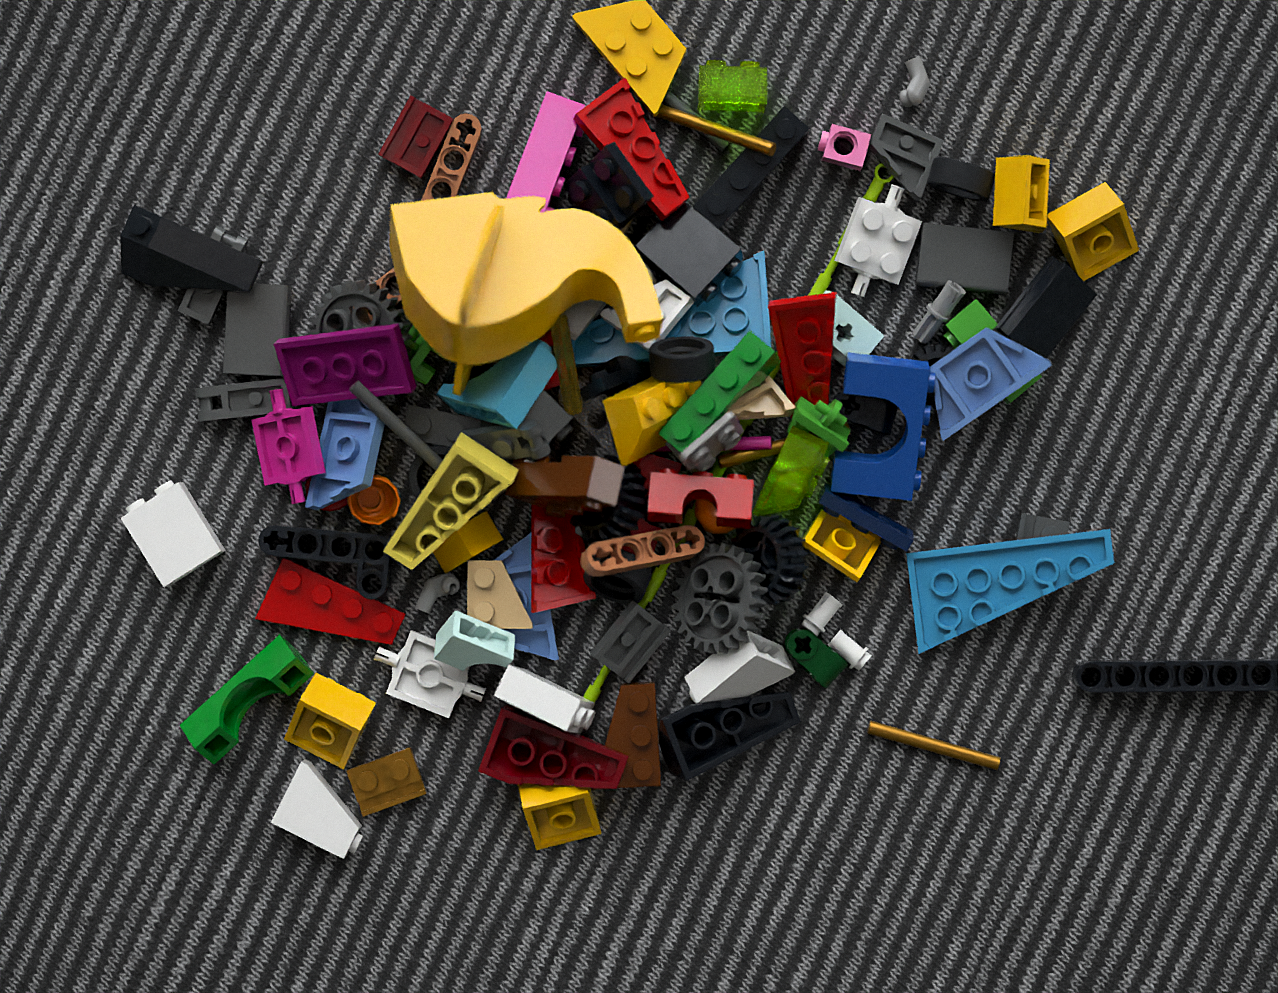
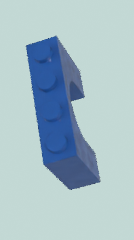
(893, 471)

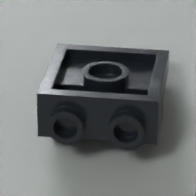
(609, 188)

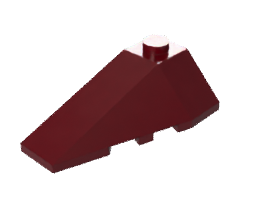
(537, 752)

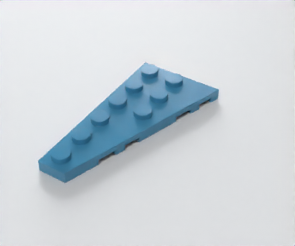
(723, 320)
(980, 582)

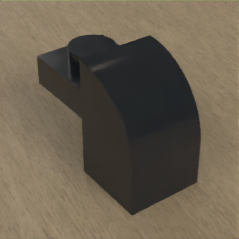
(614, 377)

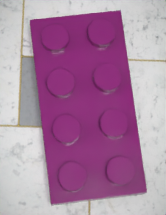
(328, 364)

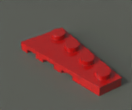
(621, 120)
(805, 344)
(556, 563)
(322, 604)

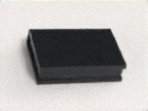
(1047, 308)

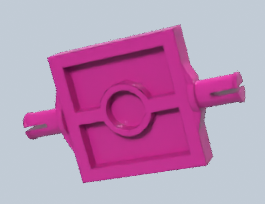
(288, 446)

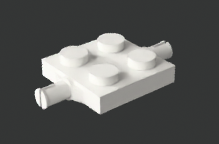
(878, 240)
(423, 679)

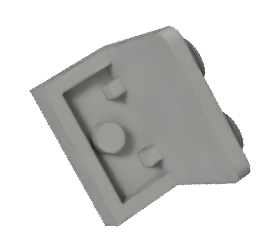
(701, 452)

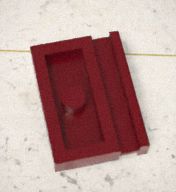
(416, 137)

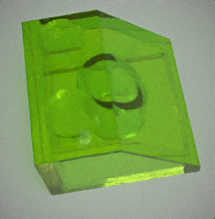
(732, 87)
(793, 473)

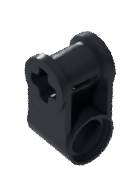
(870, 412)

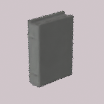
(965, 255)
(253, 327)

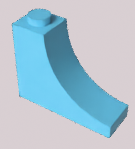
(507, 389)

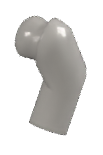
(434, 588)

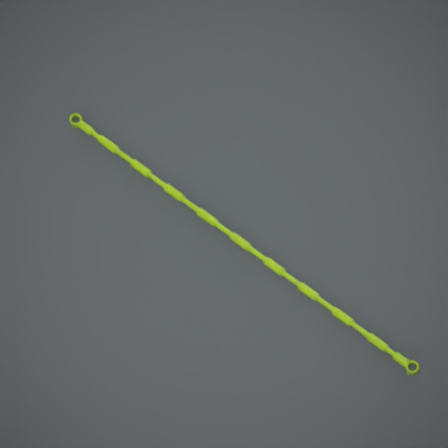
(660, 573)

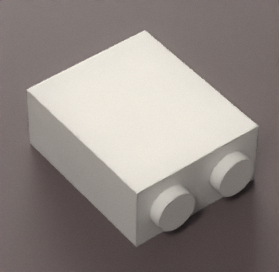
(172, 532)
(545, 700)

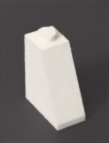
(739, 671)
(317, 813)

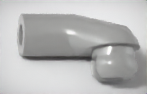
(918, 85)

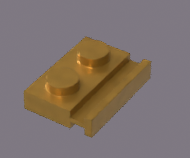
(386, 781)

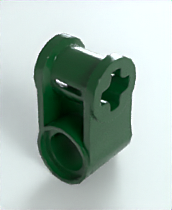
(818, 660)

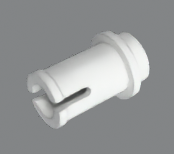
(821, 614)
(849, 650)

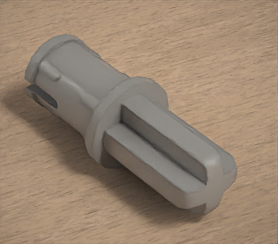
(938, 311)

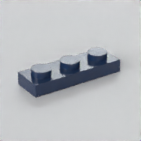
(865, 518)

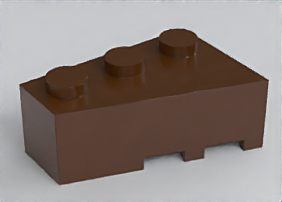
(567, 486)
(636, 734)

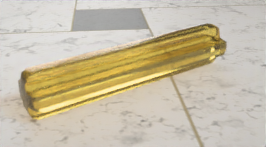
(566, 366)

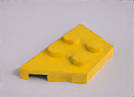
(636, 47)

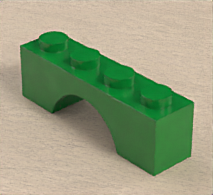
(739, 372)
(216, 723)

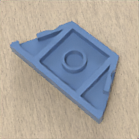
(980, 376)
(349, 452)
(541, 638)

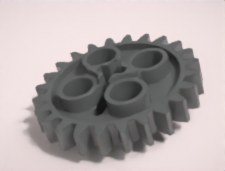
(362, 297)
(722, 573)

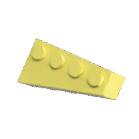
(455, 492)

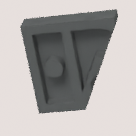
(905, 153)

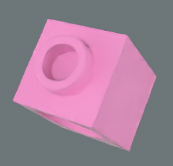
(858, 140)

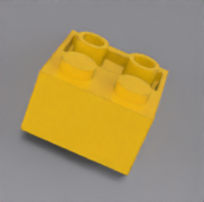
(1021, 193)

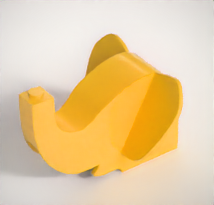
(498, 274)

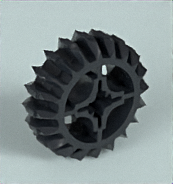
(620, 519)
(779, 552)

